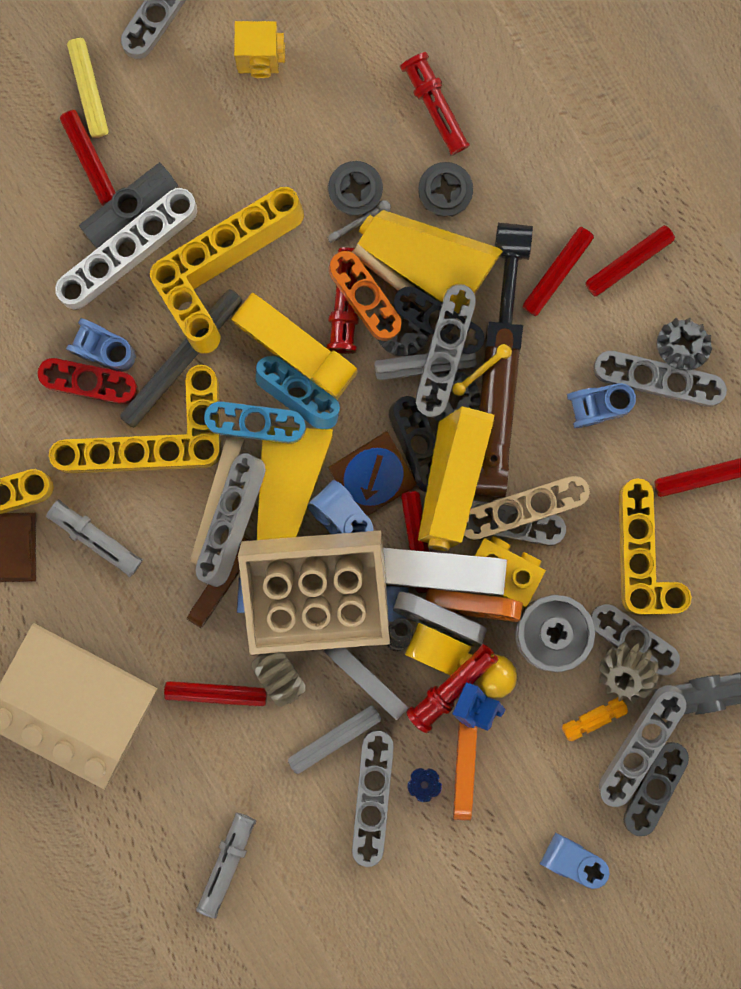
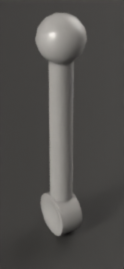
(382, 205)

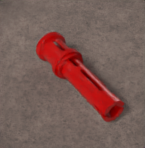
(423, 90)
(343, 321)
(441, 698)

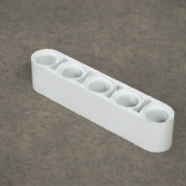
(135, 233)
(445, 571)

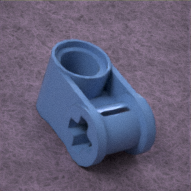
(96, 344)
(599, 405)
(337, 510)
(570, 860)

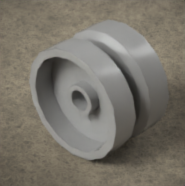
(575, 630)

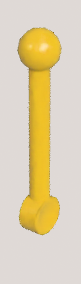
(503, 351)

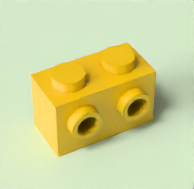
(258, 48)
(521, 572)

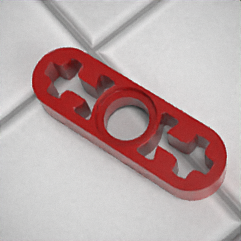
(64, 367)

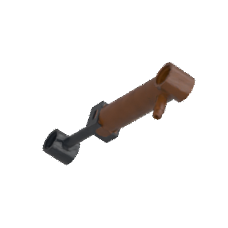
(501, 379)

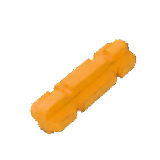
(594, 719)

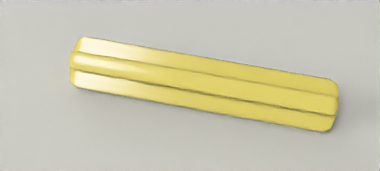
(87, 88)

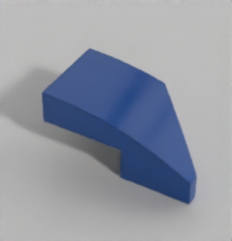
(476, 708)

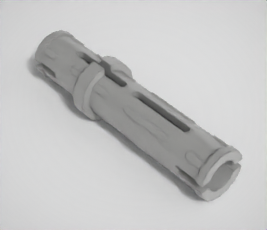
(94, 538)
(231, 851)

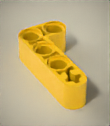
(294, 345)
(645, 547)

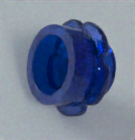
(429, 776)

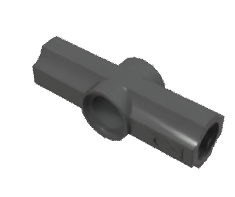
(144, 190)
(708, 694)

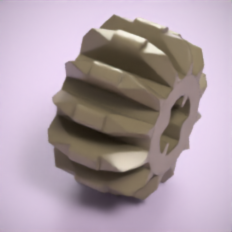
(628, 672)
(278, 677)

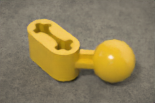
(449, 654)

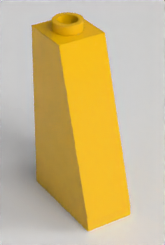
(428, 254)
(454, 476)
(290, 481)

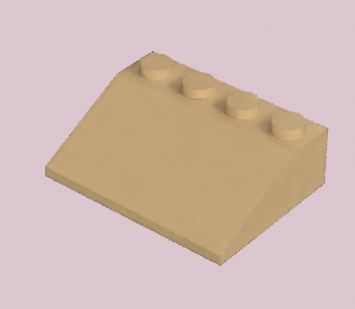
(314, 592)
(71, 706)

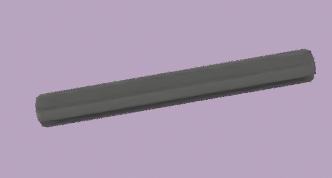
(177, 363)

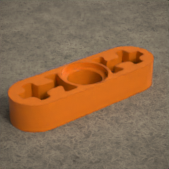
(343, 279)
(476, 605)
(464, 772)

